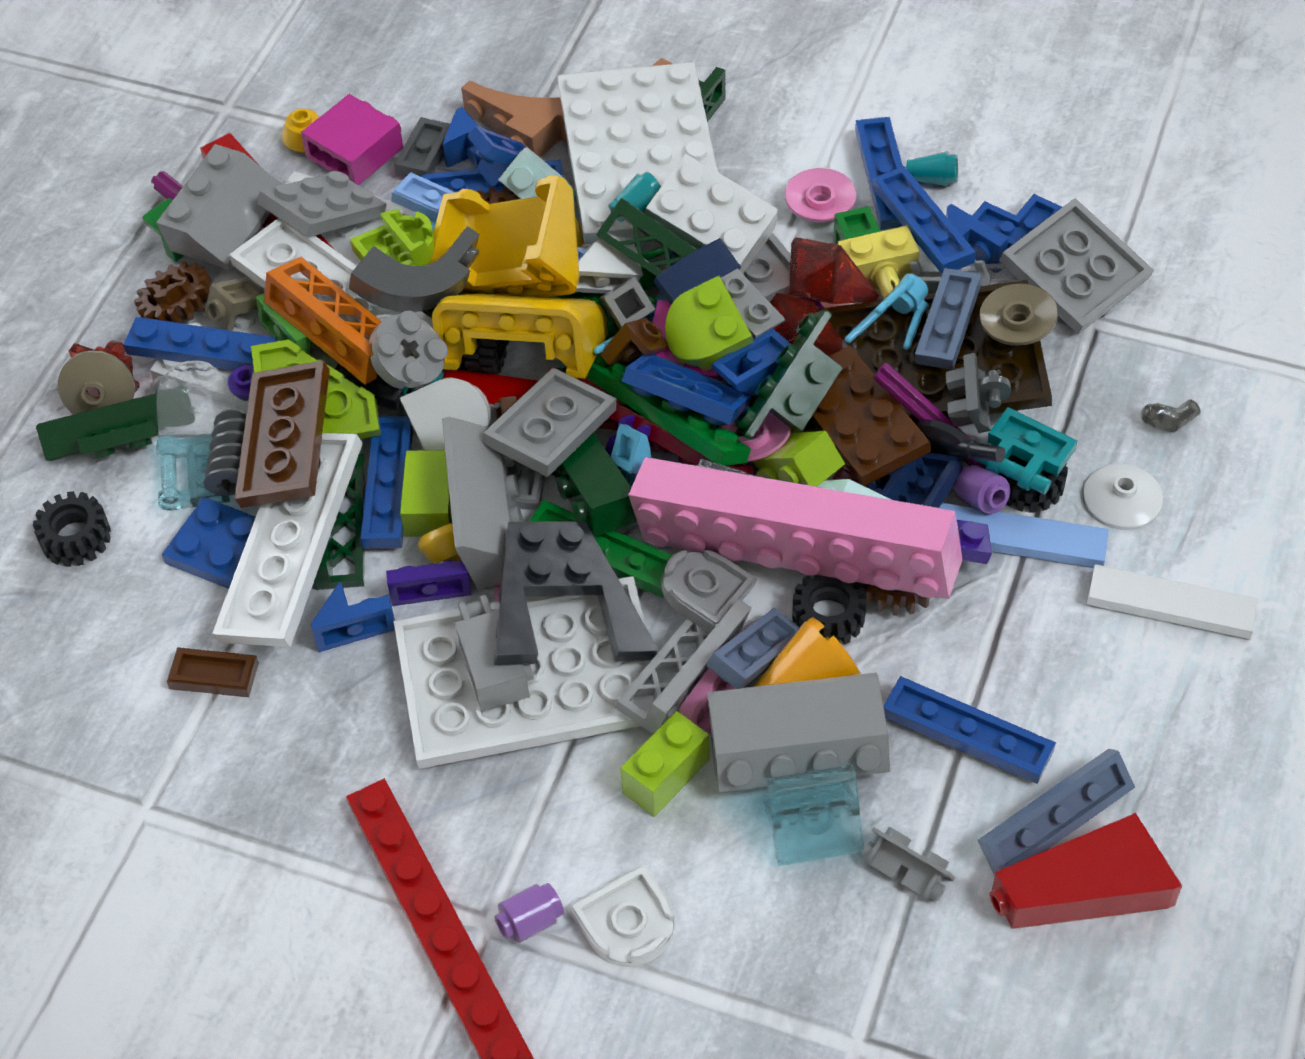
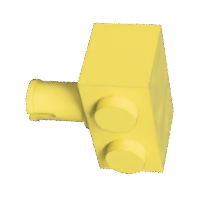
(883, 256)

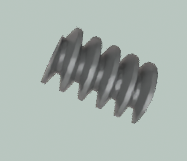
(225, 453)

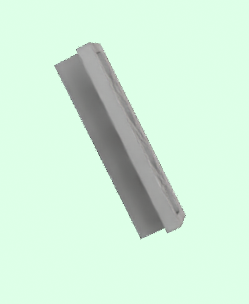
(688, 669)

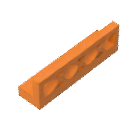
(320, 318)

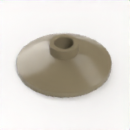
(1018, 314)
(98, 371)

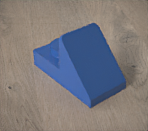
(456, 143)
(495, 153)
(982, 238)
(751, 364)
(344, 624)

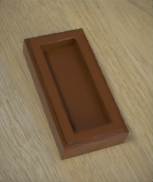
(212, 672)

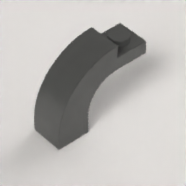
(414, 288)

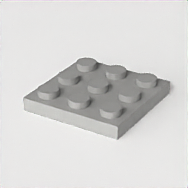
(1077, 264)

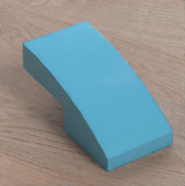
(629, 451)

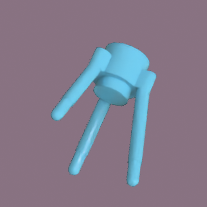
(905, 298)

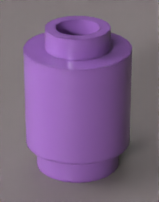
(982, 489)
(529, 912)

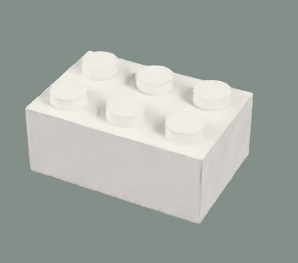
(708, 206)

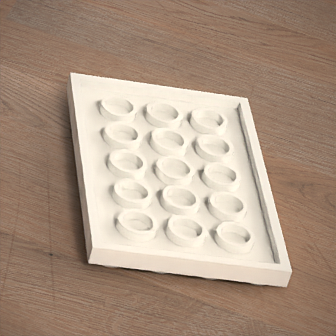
(630, 126)
(568, 699)

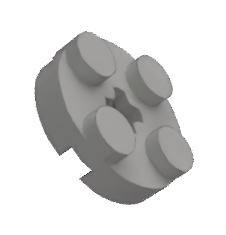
(420, 338)

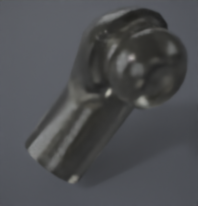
(1170, 418)

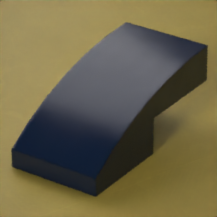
(696, 269)

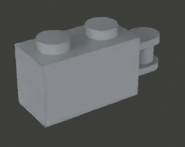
(476, 637)

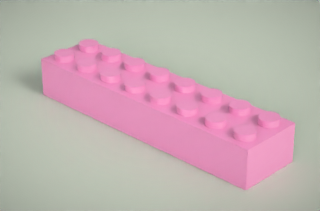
(798, 527)

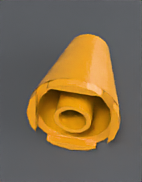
(809, 658)

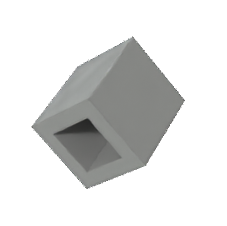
(626, 303)

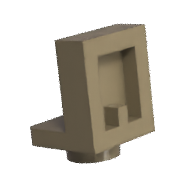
(230, 299)

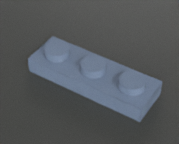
(948, 319)
(753, 649)

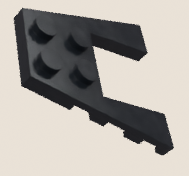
(561, 562)

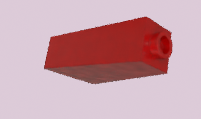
(1088, 878)

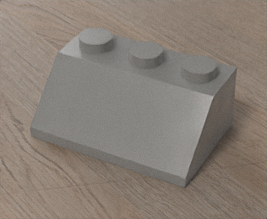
(217, 207)

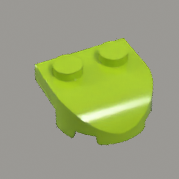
(400, 237)
(705, 325)

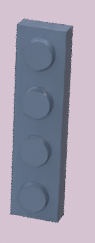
(1058, 811)

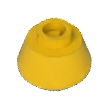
(294, 125)
(439, 545)

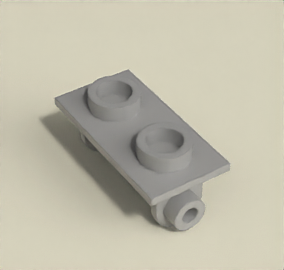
(752, 305)
(923, 871)

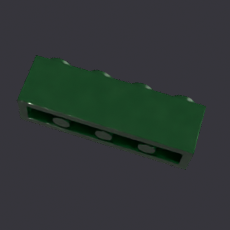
(595, 488)

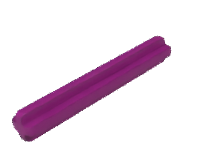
(912, 399)

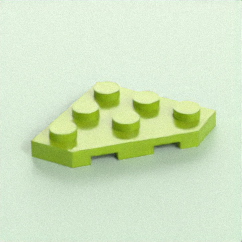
(347, 406)

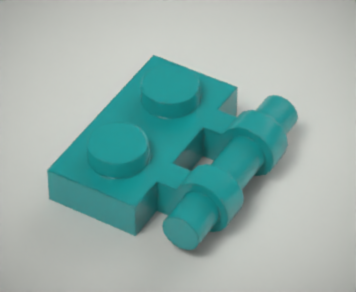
(1032, 442)

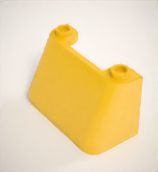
(522, 243)
(565, 325)

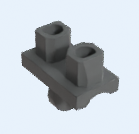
(978, 390)

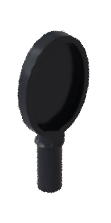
(951, 441)

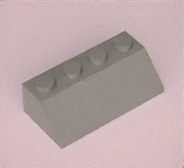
(480, 499)
(797, 730)

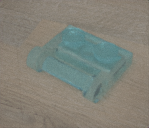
(197, 452)

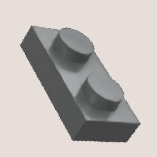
(422, 148)

